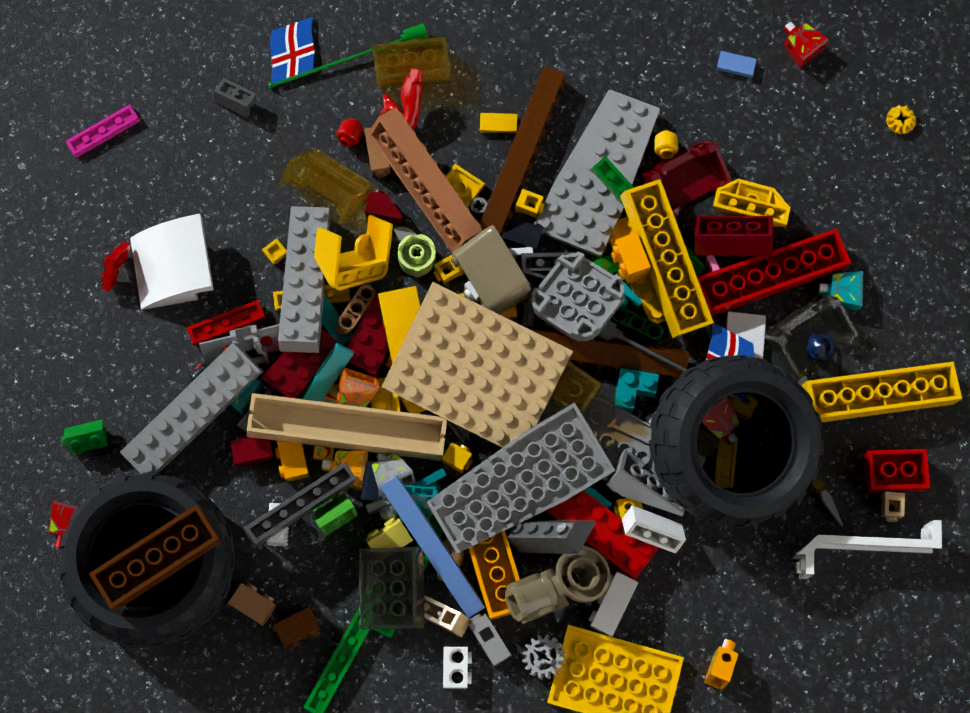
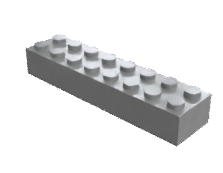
(302, 283)
(192, 410)

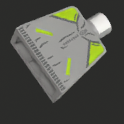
(390, 466)

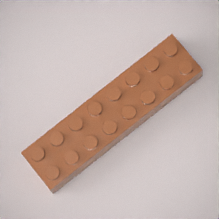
(424, 179)

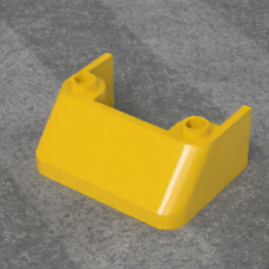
(356, 267)

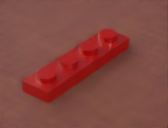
(225, 322)

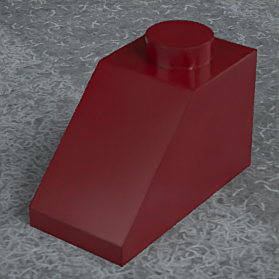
(382, 207)

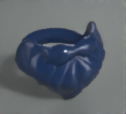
(817, 349)

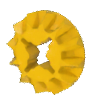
(896, 125)

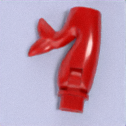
(410, 97)

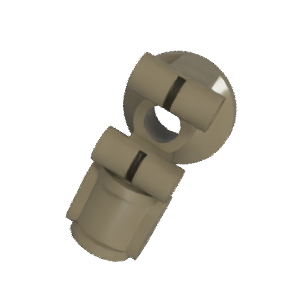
(547, 591)

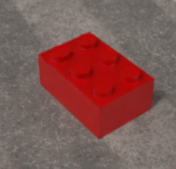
(896, 471)

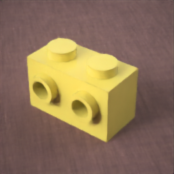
(391, 536)

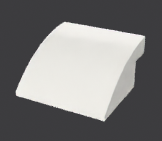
(171, 262)

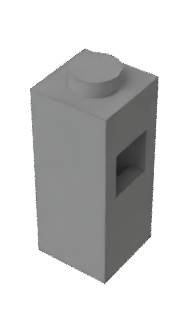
(489, 639)

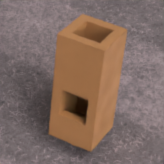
(378, 163)

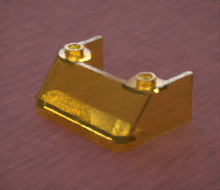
(329, 179)

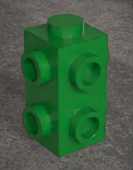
(85, 437)

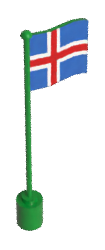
(294, 50)

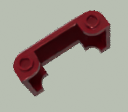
(690, 174)

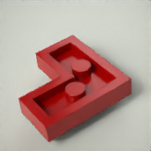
(113, 263)

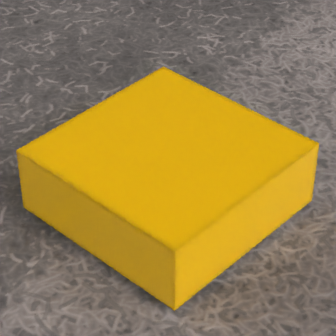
(275, 251)

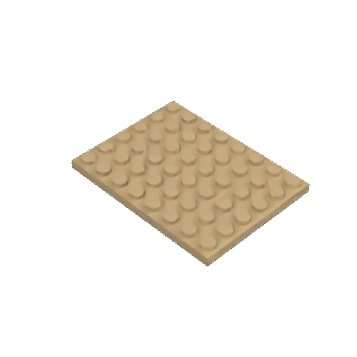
(476, 367)

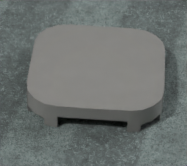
(578, 297)

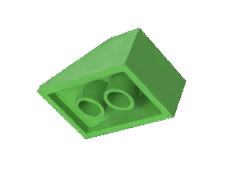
(334, 514)

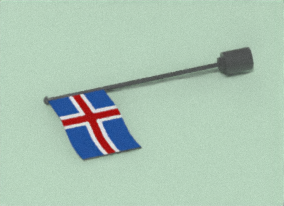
(721, 344)

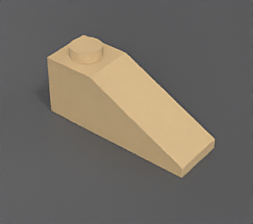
(445, 616)

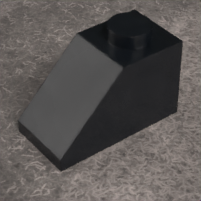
(526, 236)

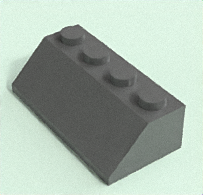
(550, 536)

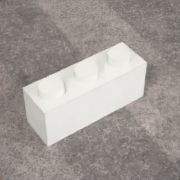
(653, 529)
(613, 604)

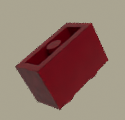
(251, 451)

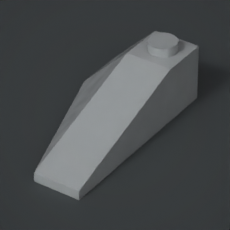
(636, 483)

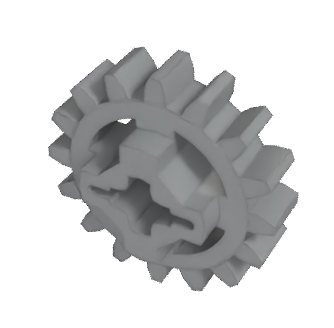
(539, 663)

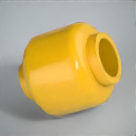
(666, 144)

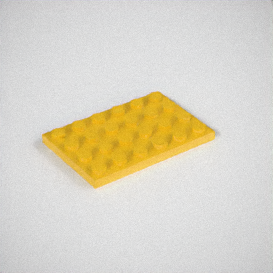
(613, 675)

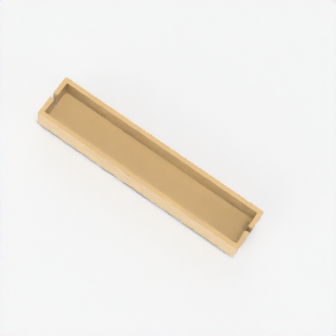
(346, 427)

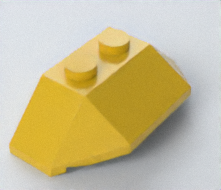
(751, 199)

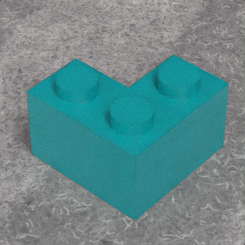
(631, 384)

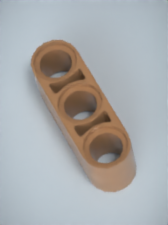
(360, 304)

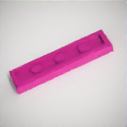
(102, 131)

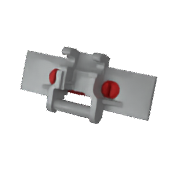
(248, 338)

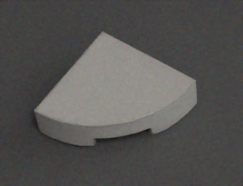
(402, 232)

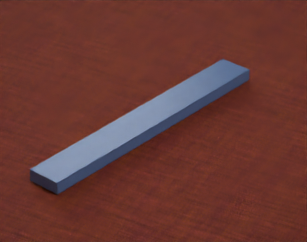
(432, 546)

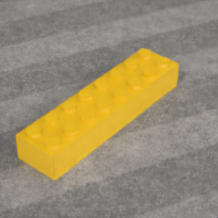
(668, 257)
(884, 391)

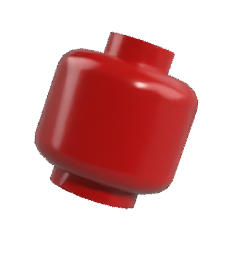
(349, 132)

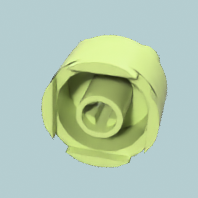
(416, 245)

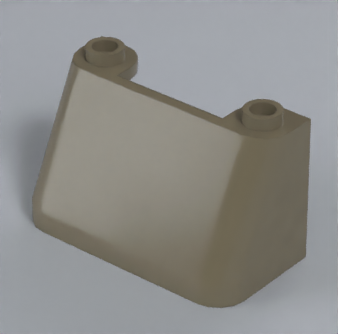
(492, 271)

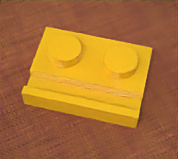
(386, 399)

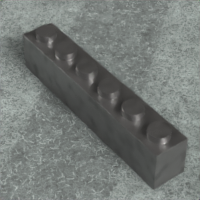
(300, 504)

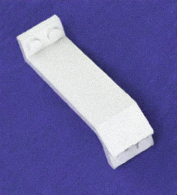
(930, 538)

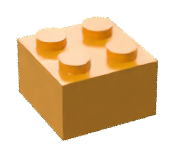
(631, 258)

